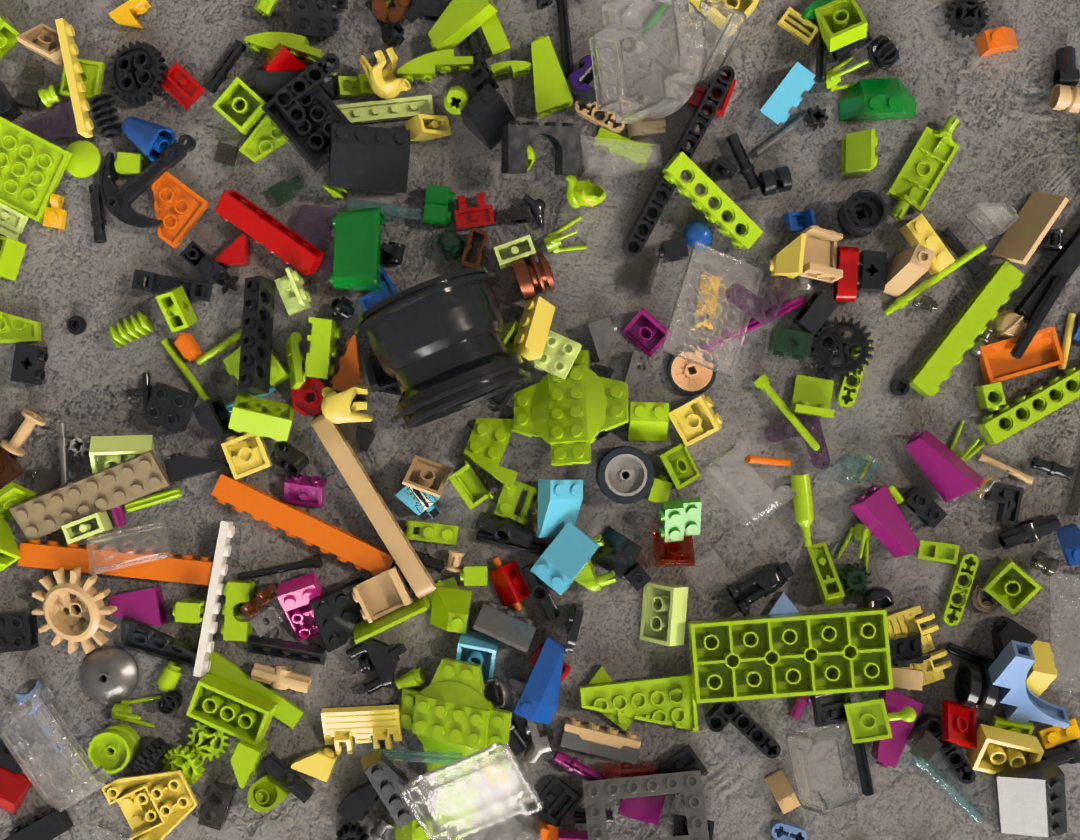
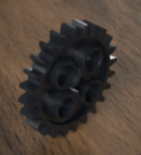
(137, 72)
(857, 340)

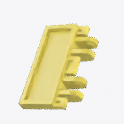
(905, 622)
(362, 724)

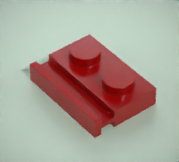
(182, 86)

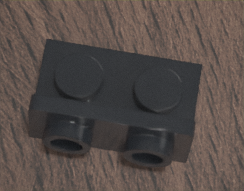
(907, 649)

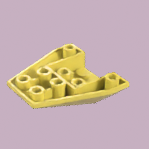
(152, 802)

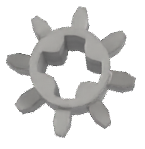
(75, 445)

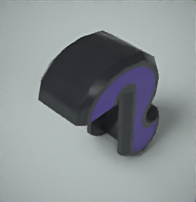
(579, 81)

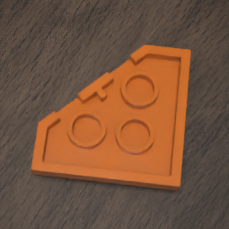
(177, 208)

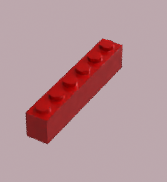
(269, 232)

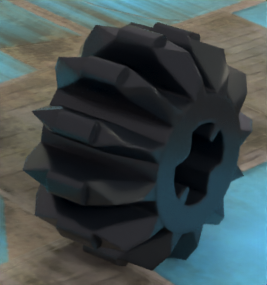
(883, 52)
(352, 831)

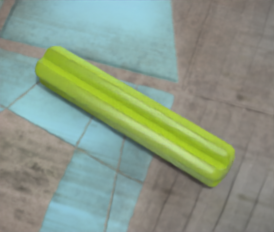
(153, 499)

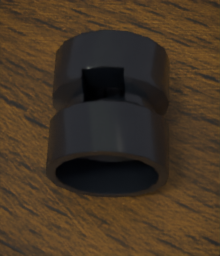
(776, 180)

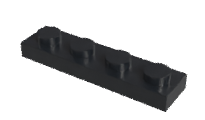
(287, 649)

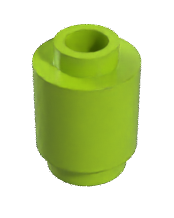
(169, 676)

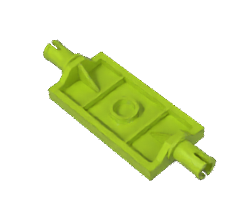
(923, 168)

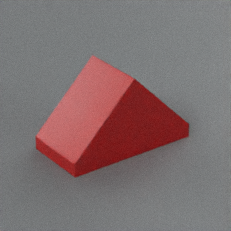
(282, 60)
(237, 253)

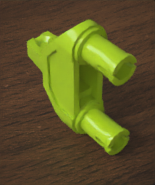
(590, 579)

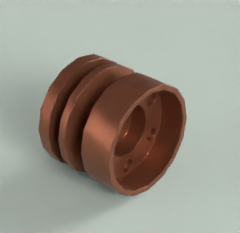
(533, 276)

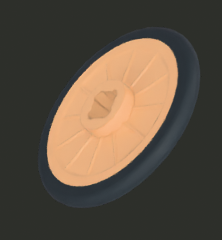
(684, 382)

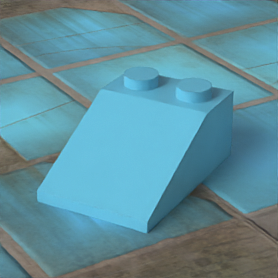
(557, 504)
(565, 558)
(480, 650)

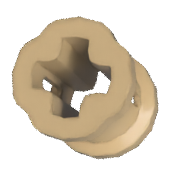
(454, 561)

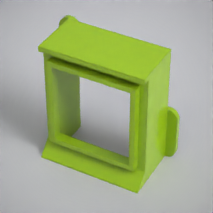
(469, 486)

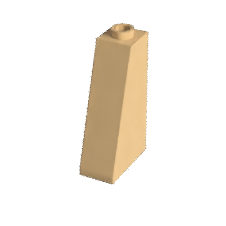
(907, 269)

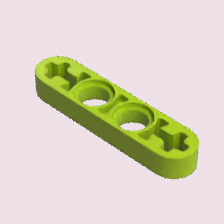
(852, 395)
(963, 590)

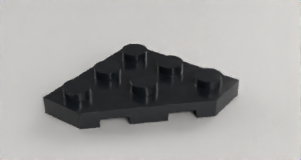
(336, 614)

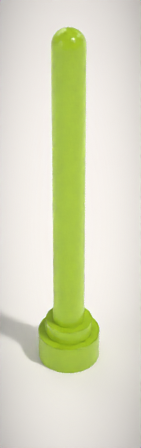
(763, 383)

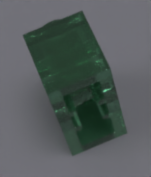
(801, 341)

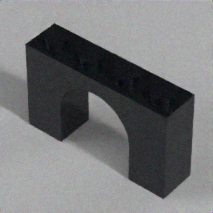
(517, 137)

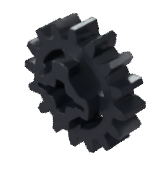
(970, 24)

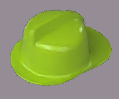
(266, 793)

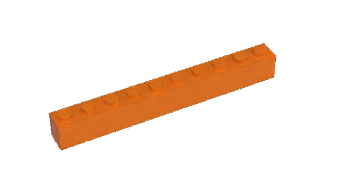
(302, 524)
(69, 556)

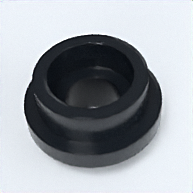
(71, 325)

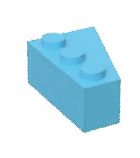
(788, 93)

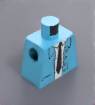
(419, 501)

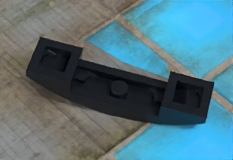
(159, 283)

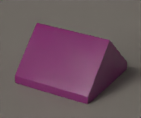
(645, 332)

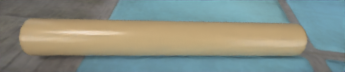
(1013, 472)

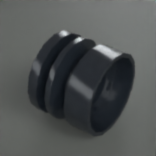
(868, 206)

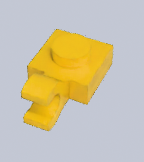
(55, 215)

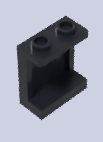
(376, 376)

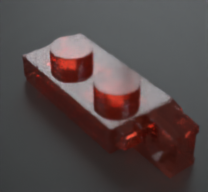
(629, 770)

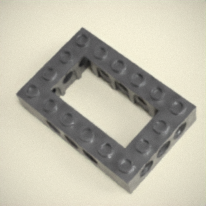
(649, 785)

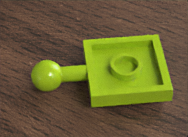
(870, 720)

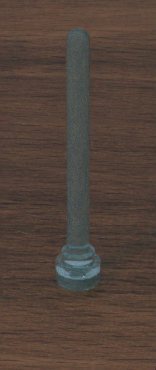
(925, 766)

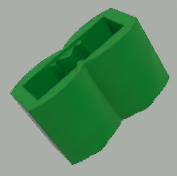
(437, 205)

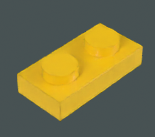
(1053, 735)

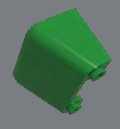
(357, 249)

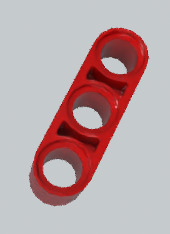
(846, 287)

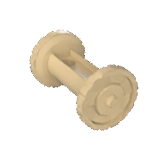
(15, 444)

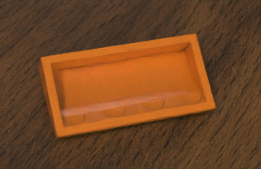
(1041, 353)

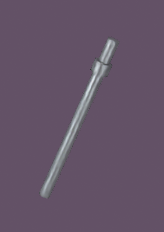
(62, 442)

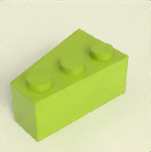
(322, 348)

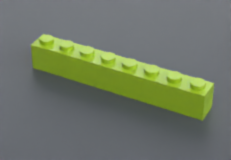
(965, 329)

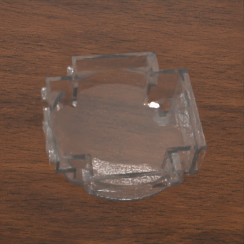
(647, 57)

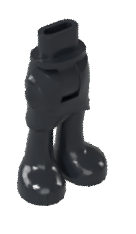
(768, 580)

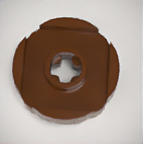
(392, 15)

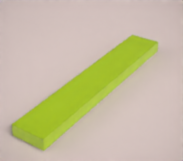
(227, 670)

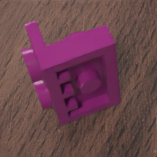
(304, 490)

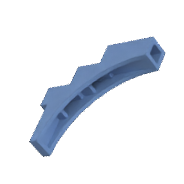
(1019, 702)

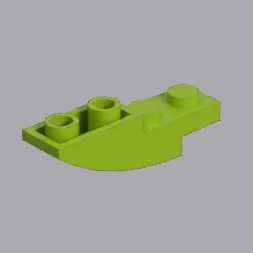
(296, 44)
(427, 65)

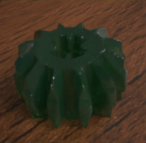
(861, 575)

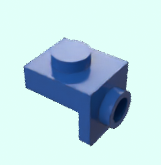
(799, 220)

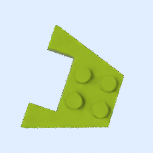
(488, 446)

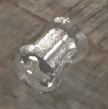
(804, 284)

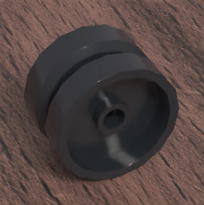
(975, 687)

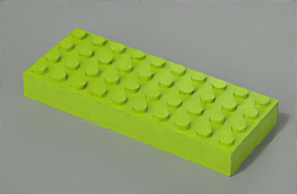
(790, 655)

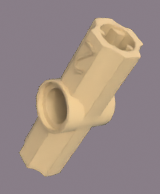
(281, 677)

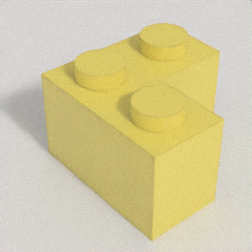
(1043, 669)

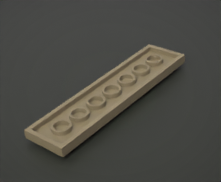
(90, 495)

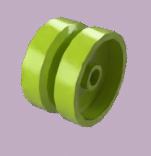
(114, 747)

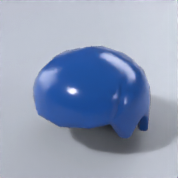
(698, 232)

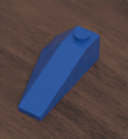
(541, 691)

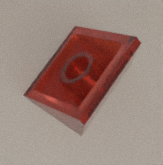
(673, 553)

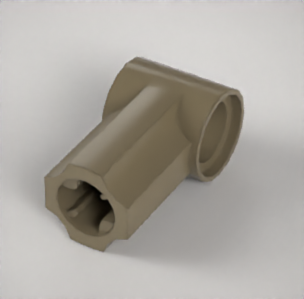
(646, 127)

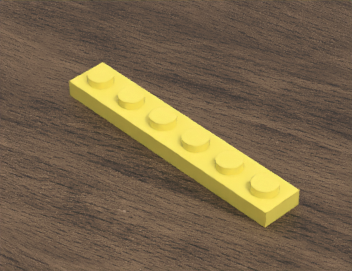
(73, 73)

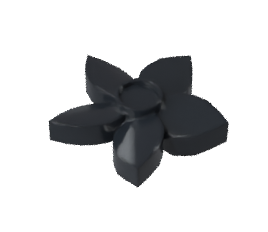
(228, 282)

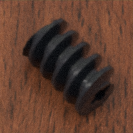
(103, 116)

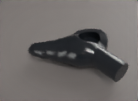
(537, 209)

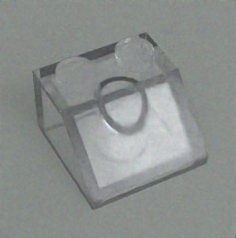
(991, 218)

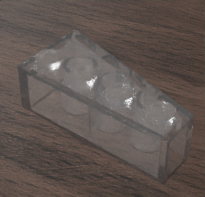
(616, 156)

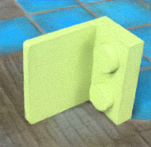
(292, 292)
(558, 355)

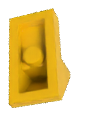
(128, 11)

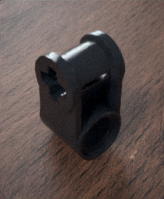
(1053, 240)
(289, 459)

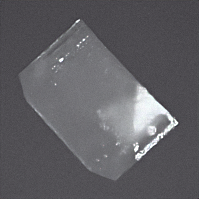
(49, 751)

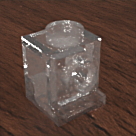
(260, 625)

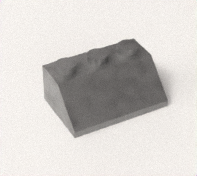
(505, 625)

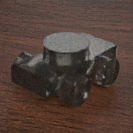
(925, 303)

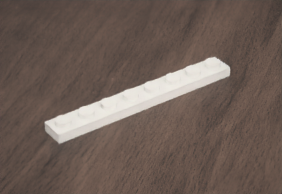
(213, 607)

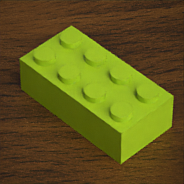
(231, 709)

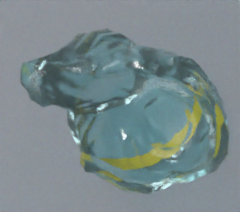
(860, 467)

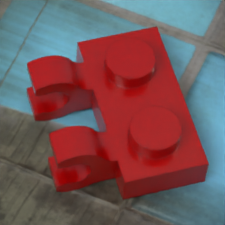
(473, 217)

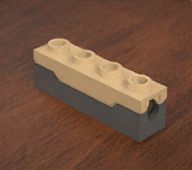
(600, 741)

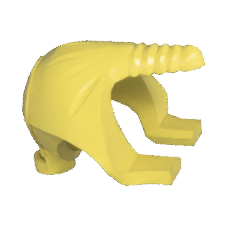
(384, 82)
(338, 406)

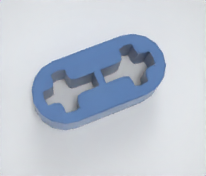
(788, 828)

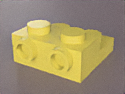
(695, 420)
(246, 454)

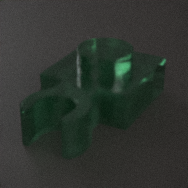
(283, 191)

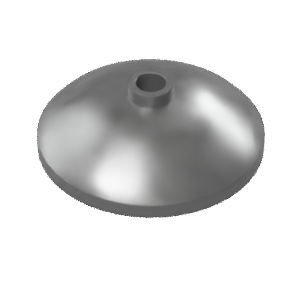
(119, 669)

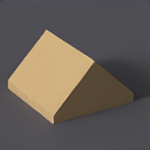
(43, 42)
(427, 476)

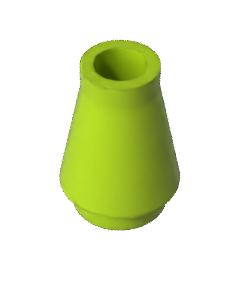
(412, 678)

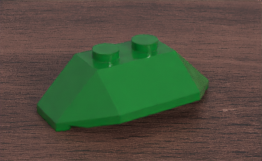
(877, 101)

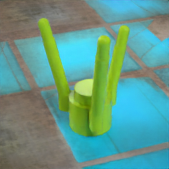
(833, 77)
(553, 240)
(966, 455)
(860, 533)
(124, 711)

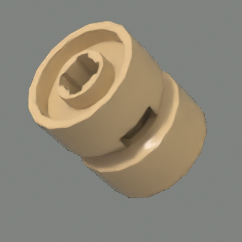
(1065, 98)

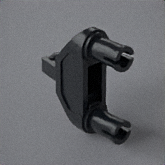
(426, 9)
(384, 659)

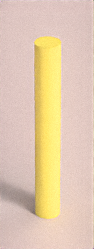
(1067, 339)

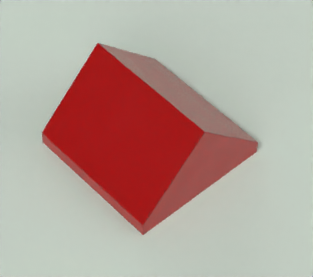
(12, 790)

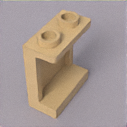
(821, 254)
(382, 594)

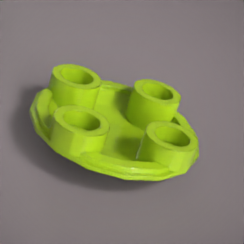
(84, 160)

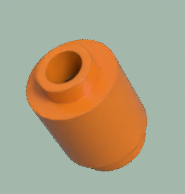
(188, 346)

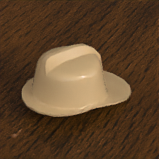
(1006, 325)

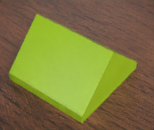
(679, 466)

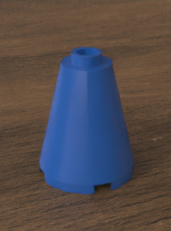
(149, 136)

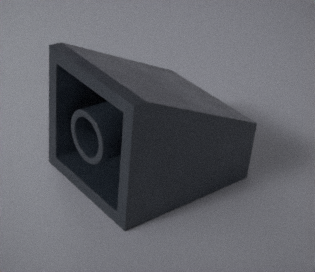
(486, 115)

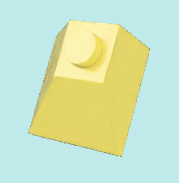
(789, 260)

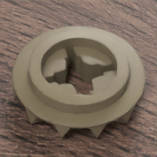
(984, 606)

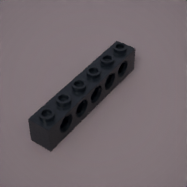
(256, 335)

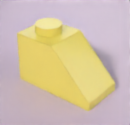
(428, 127)
(317, 763)

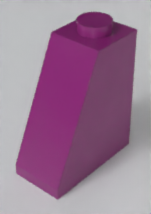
(141, 604)

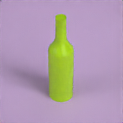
(803, 505)

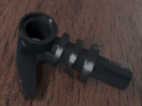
(393, 252)

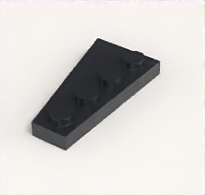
(150, 641)

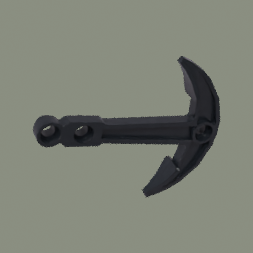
(133, 189)

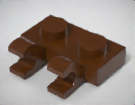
(263, 596)

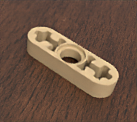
(601, 123)

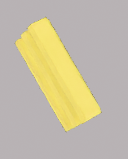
(795, 32)

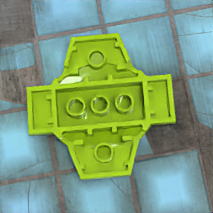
(571, 411)
(454, 712)

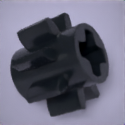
(392, 34)
(811, 121)
(342, 308)

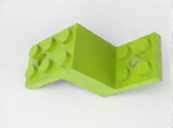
(10, 495)

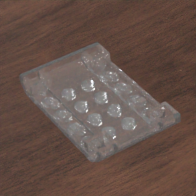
(471, 794)

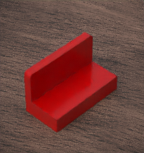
(509, 583)

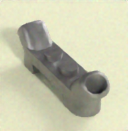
(540, 741)

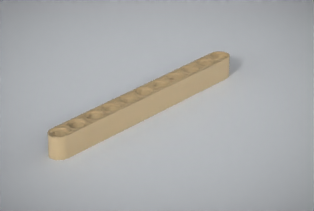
(374, 506)

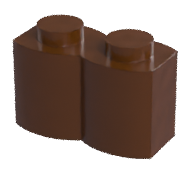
(477, 245)

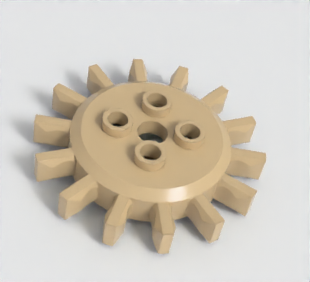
(70, 624)

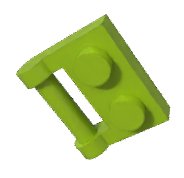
(509, 499)

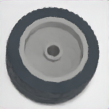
(610, 472)

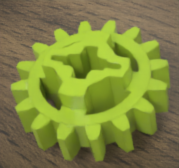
(204, 732)
(185, 760)

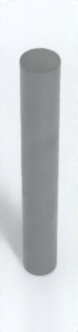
(779, 136)

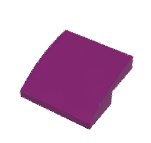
(643, 808)

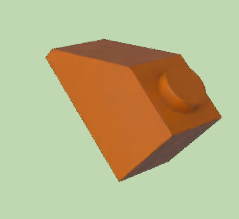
(996, 41)

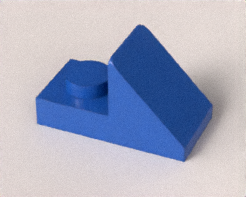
(1070, 543)

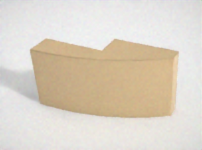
(907, 678)

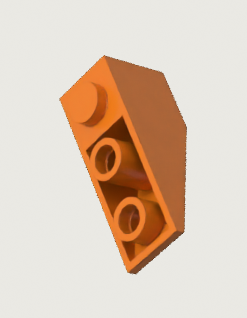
(350, 368)

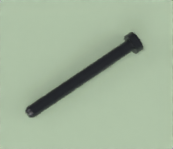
(316, 561)

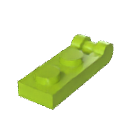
(295, 361)
(432, 532)

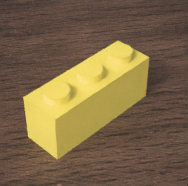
(920, 232)
(533, 328)

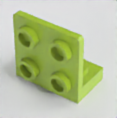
(812, 396)

